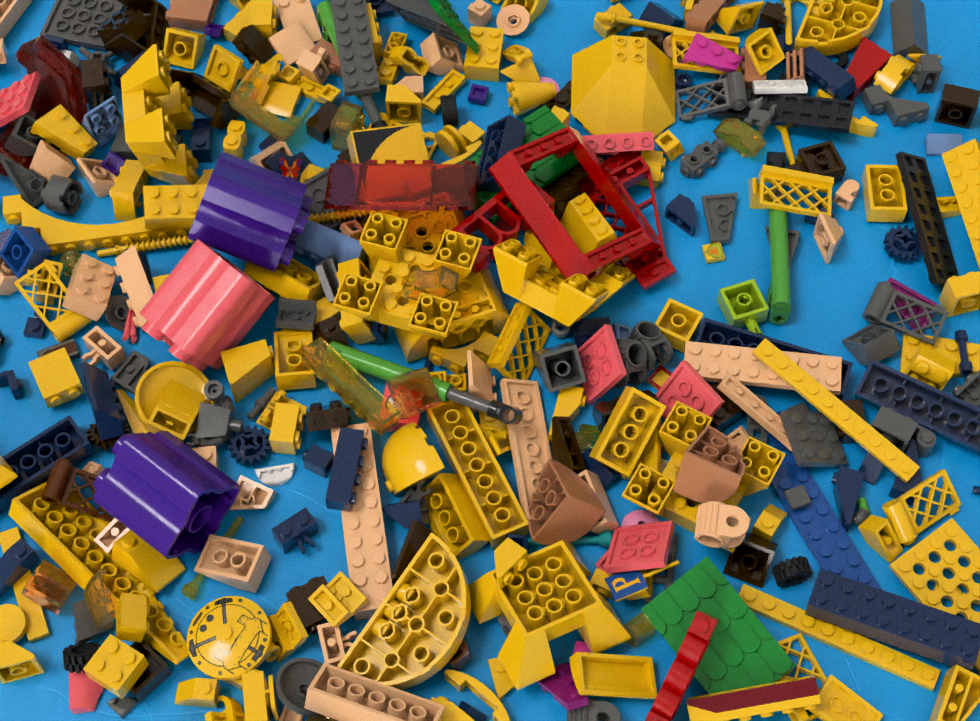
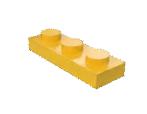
(446, 86)

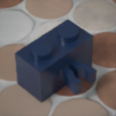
(295, 531)

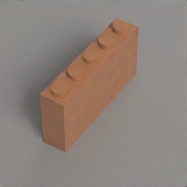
(191, 14)

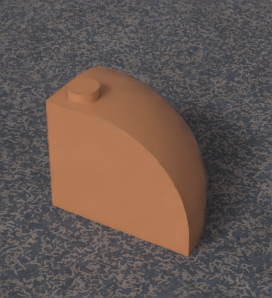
(710, 468)
(562, 506)

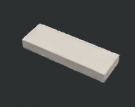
(779, 86)

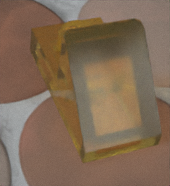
(587, 436)

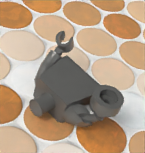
(215, 422)

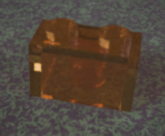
(413, 392)

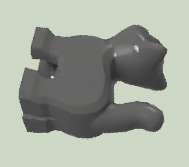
(760, 117)

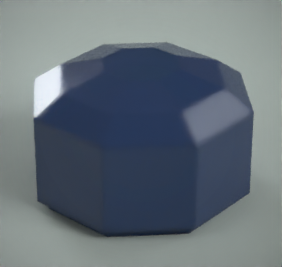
(683, 81)

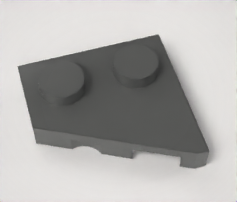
(131, 371)
(84, 624)

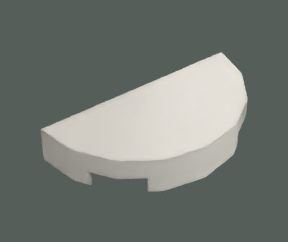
(276, 475)

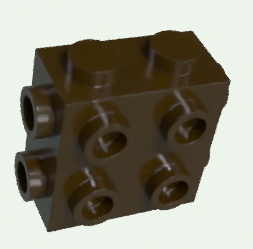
(327, 416)
(305, 609)

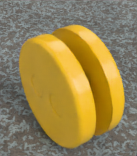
(450, 141)

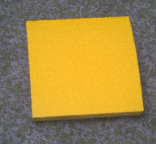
(281, 98)
(338, 599)
(287, 630)

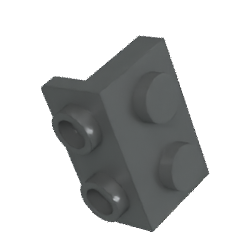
(296, 314)
(969, 390)

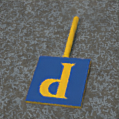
(631, 582)

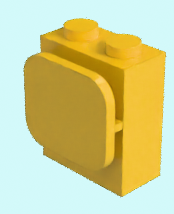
(56, 378)
(259, 696)

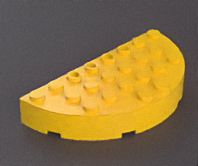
(837, 24)
(416, 623)

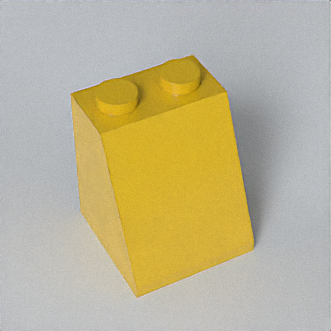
(248, 367)

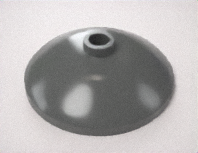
(292, 680)

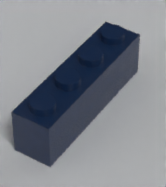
(827, 74)
(345, 469)

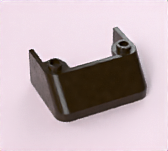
(155, 15)
(206, 97)

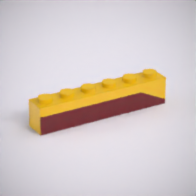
(755, 700)

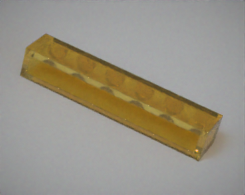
(350, 386)

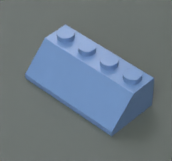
(321, 242)

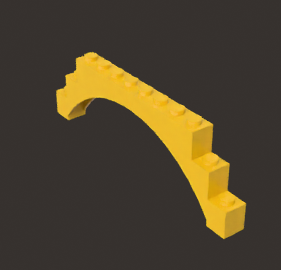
(69, 236)

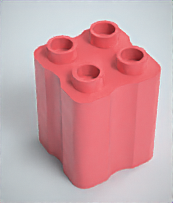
(204, 307)

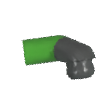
(863, 512)

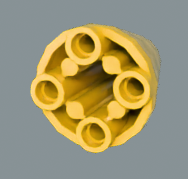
(528, 95)

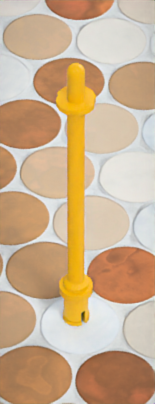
(640, 23)

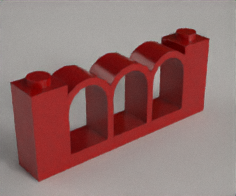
(480, 218)
(683, 667)

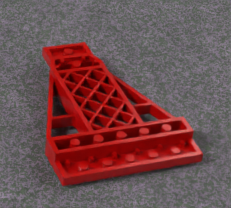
(626, 171)

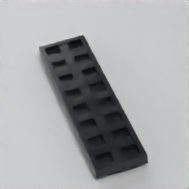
(797, 111)
(927, 218)

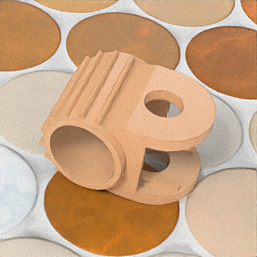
(720, 525)

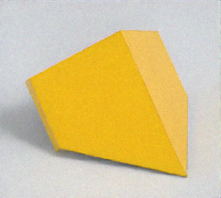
(524, 72)
(754, 193)
(497, 439)

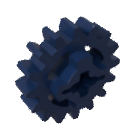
(902, 243)
(248, 452)

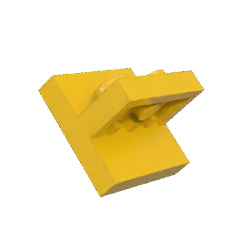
(224, 68)

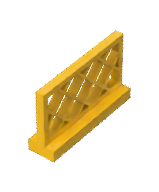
(684, 38)
(795, 180)
(511, 336)
(801, 714)

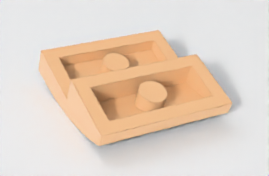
(291, 42)

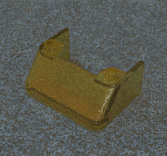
(243, 102)

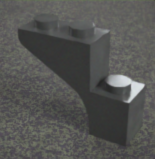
(898, 110)

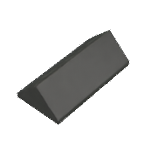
(908, 27)

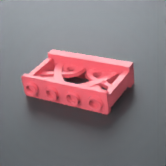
(623, 142)

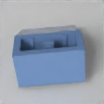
(103, 122)

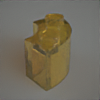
(740, 137)
(437, 282)

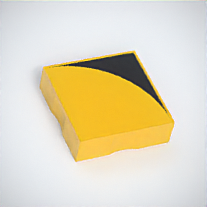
(388, 143)

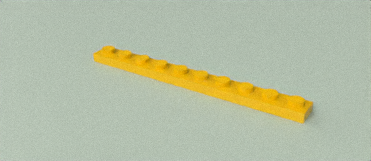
(835, 410)
(840, 638)

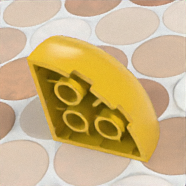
(409, 459)

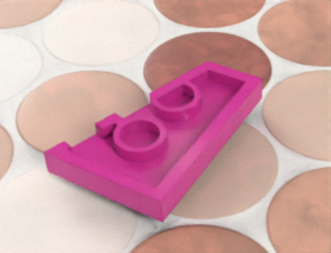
(708, 53)

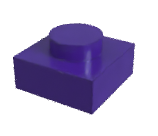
(214, 30)
(478, 94)
(113, 162)

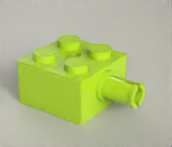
(743, 305)

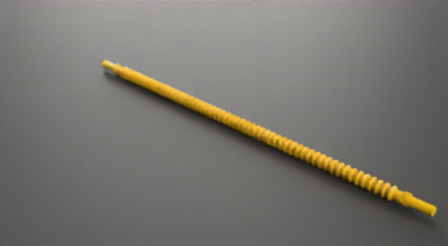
(118, 250)

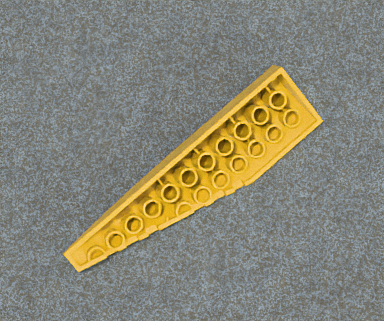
(70, 542)

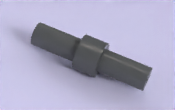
(261, 403)

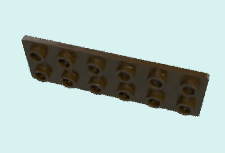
(565, 188)

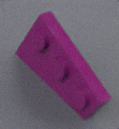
(917, 310)
(563, 688)

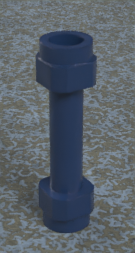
(965, 365)

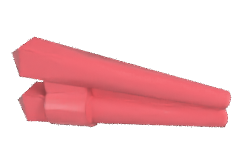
(130, 328)

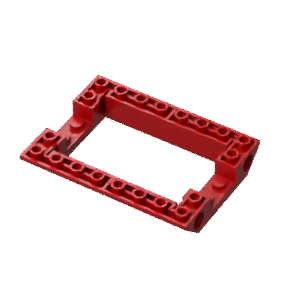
(543, 223)

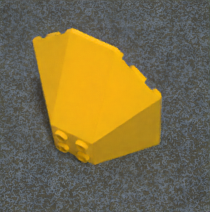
(623, 87)

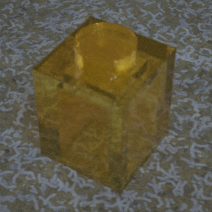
(640, 630)

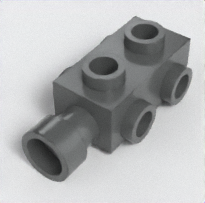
(704, 155)

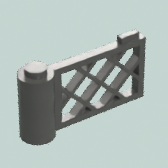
(734, 95)
(881, 303)

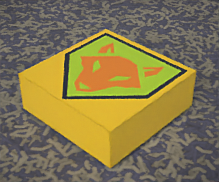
(713, 252)

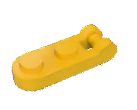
(517, 54)

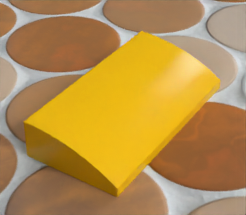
(613, 675)

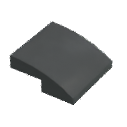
(327, 274)

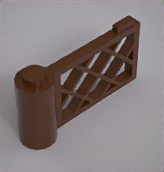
(60, 484)

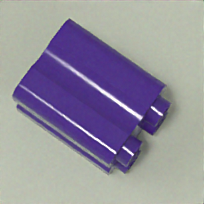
(251, 213)
(165, 492)

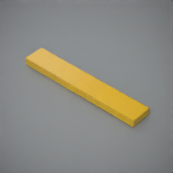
(37, 625)

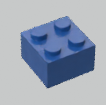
(24, 250)

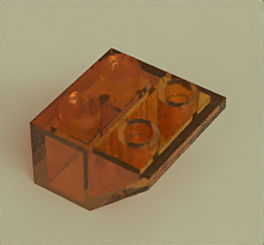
(49, 587)

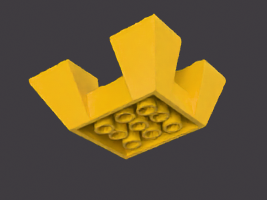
(153, 114)
(535, 280)
(382, 295)
(655, 489)
(543, 605)

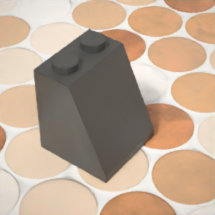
(559, 366)

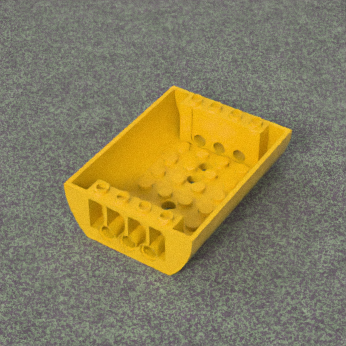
(478, 296)

